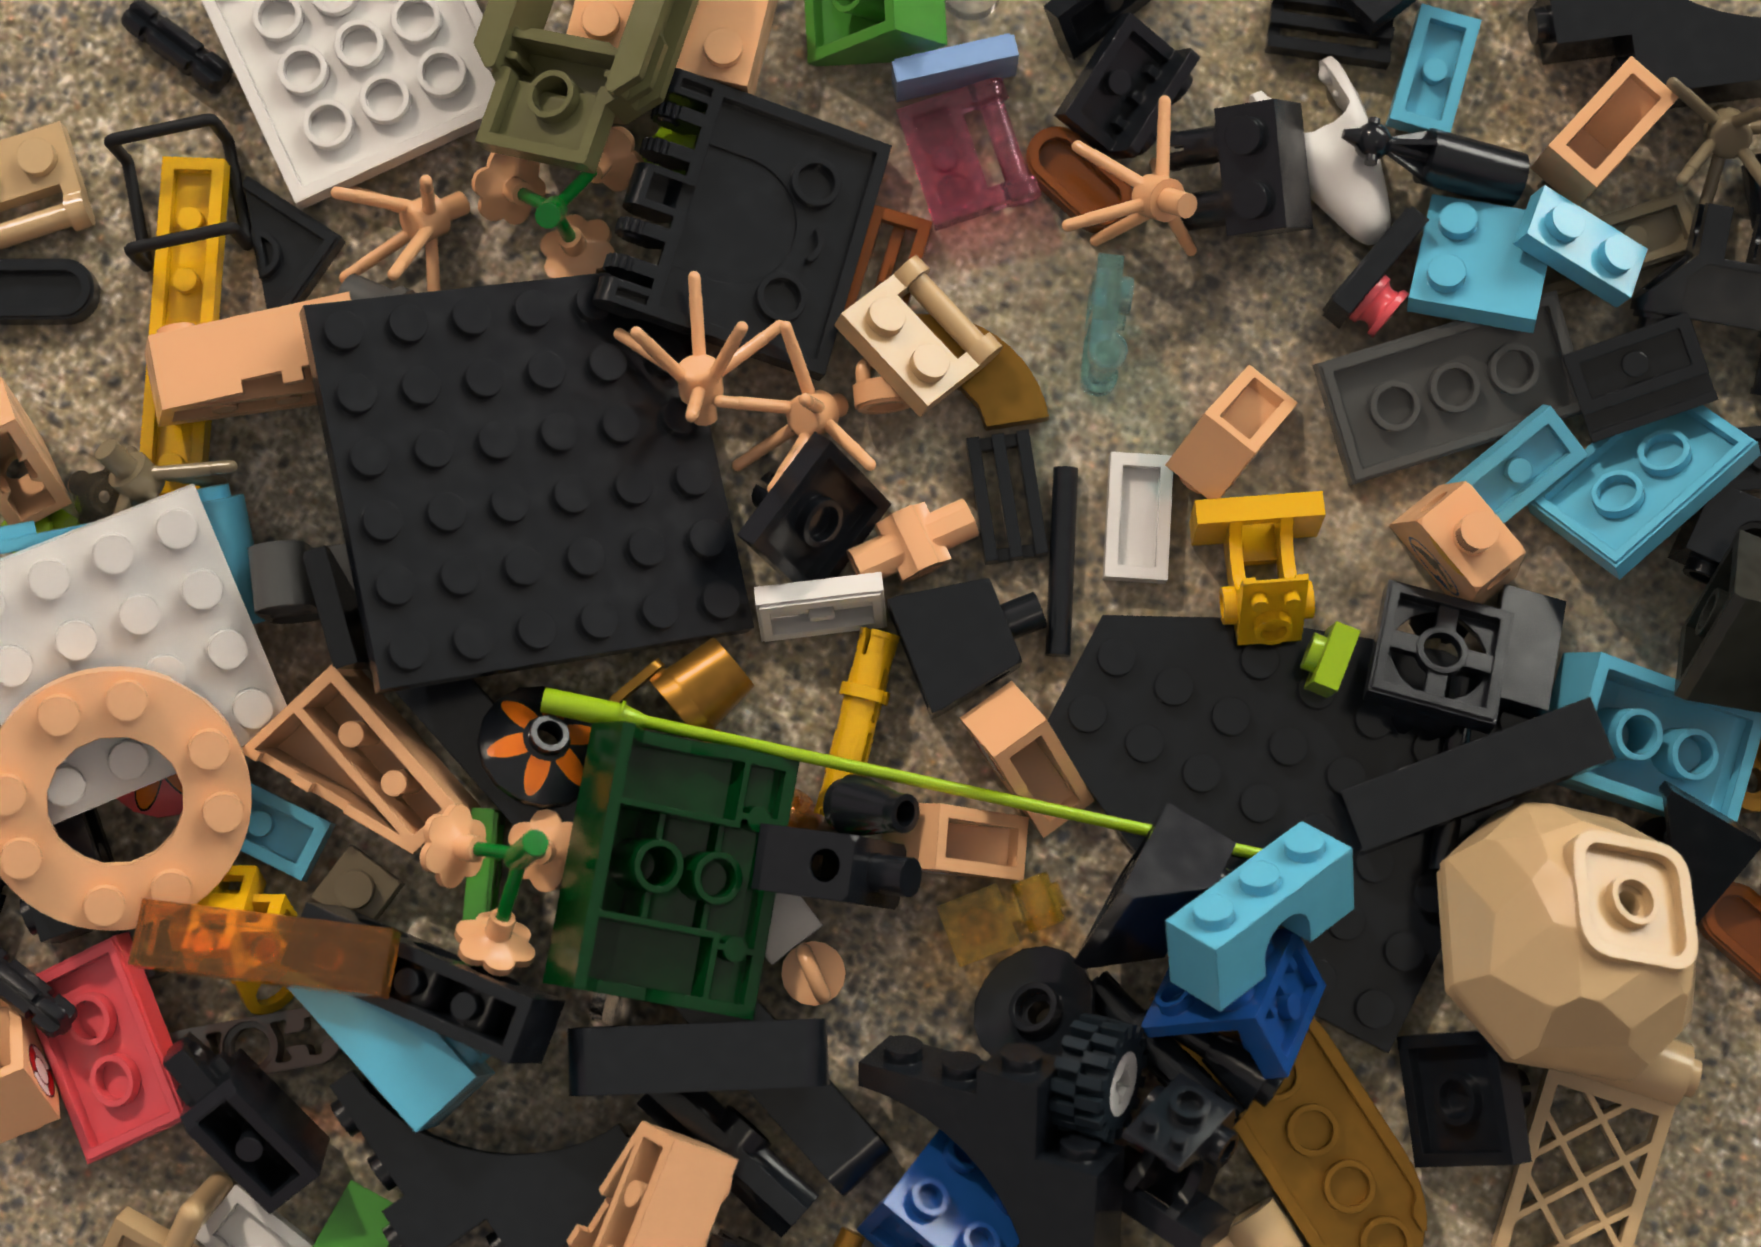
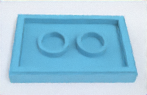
(1643, 486)

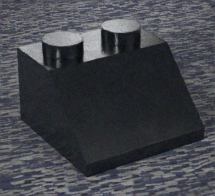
(1163, 875)

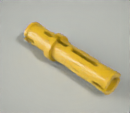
(861, 703)

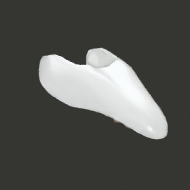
(1337, 175)

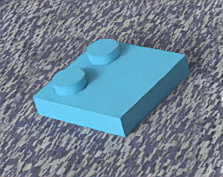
(1473, 269)

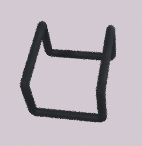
(140, 250)

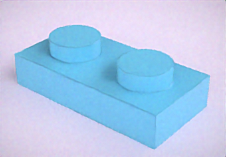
(1433, 70)
(1580, 246)
(1523, 462)
(285, 834)

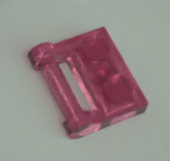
(948, 161)

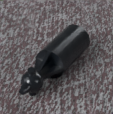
(1447, 161)

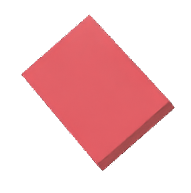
(113, 1053)

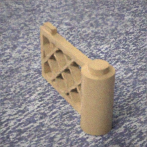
(1653, 1091)

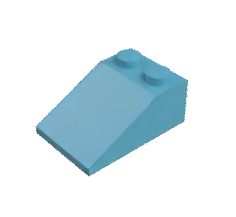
(1658, 736)
(408, 1064)

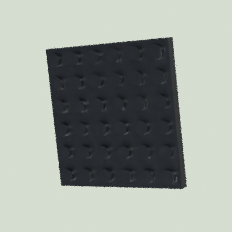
(517, 482)

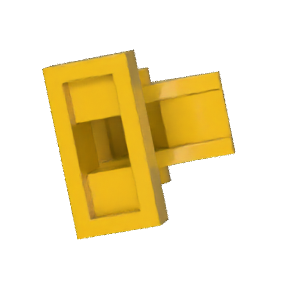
(1261, 533)

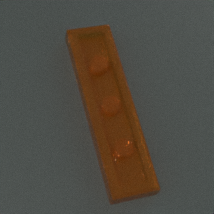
(265, 948)

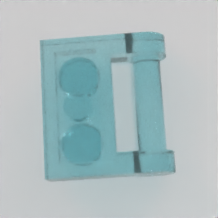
(1106, 313)

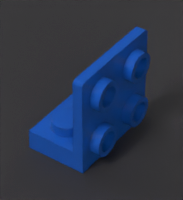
(1268, 1016)
(940, 1204)

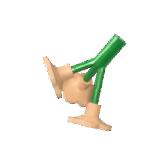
(578, 246)
(536, 852)

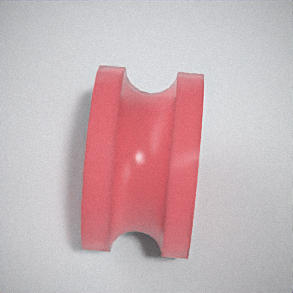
(1379, 305)

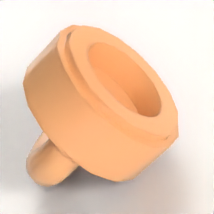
(874, 394)
(813, 973)

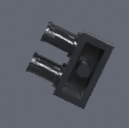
(1260, 169)

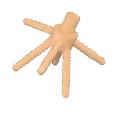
(1153, 195)
(421, 222)
(699, 374)
(805, 414)

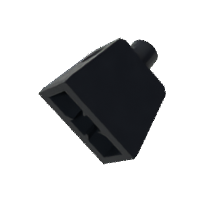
(961, 638)
(852, 867)

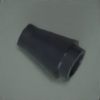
(868, 808)

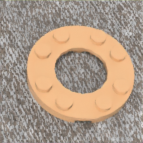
(151, 711)

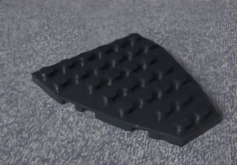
(1239, 744)

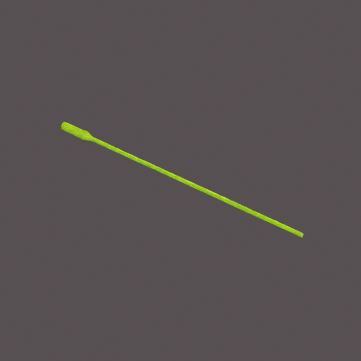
(595, 710)

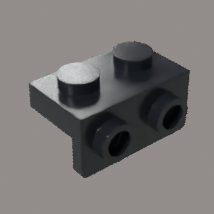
(1120, 89)

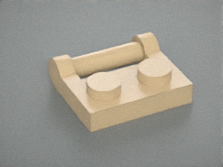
(38, 167)
(905, 348)

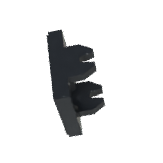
(1449, 619)

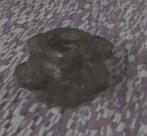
(86, 492)

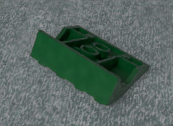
(665, 869)

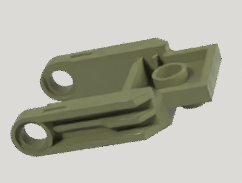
(564, 90)

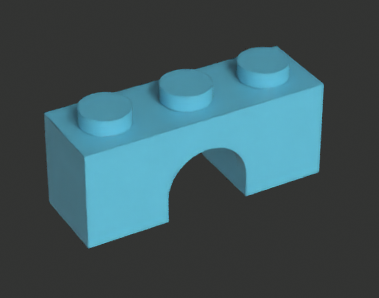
(1224, 933)

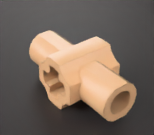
(914, 541)

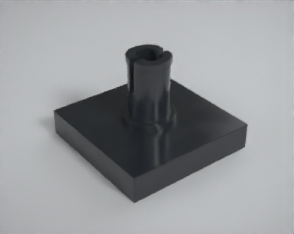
(813, 513)
(1463, 1101)

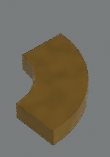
(1003, 389)

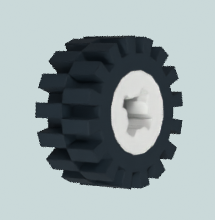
(1098, 1077)

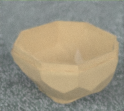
(1569, 939)

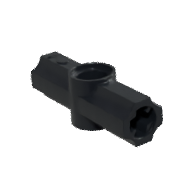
(760, 1178)

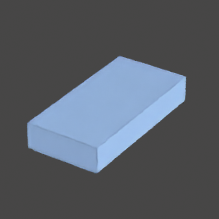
(954, 67)

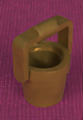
(697, 687)

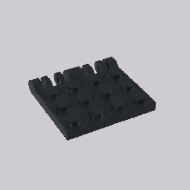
(762, 214)

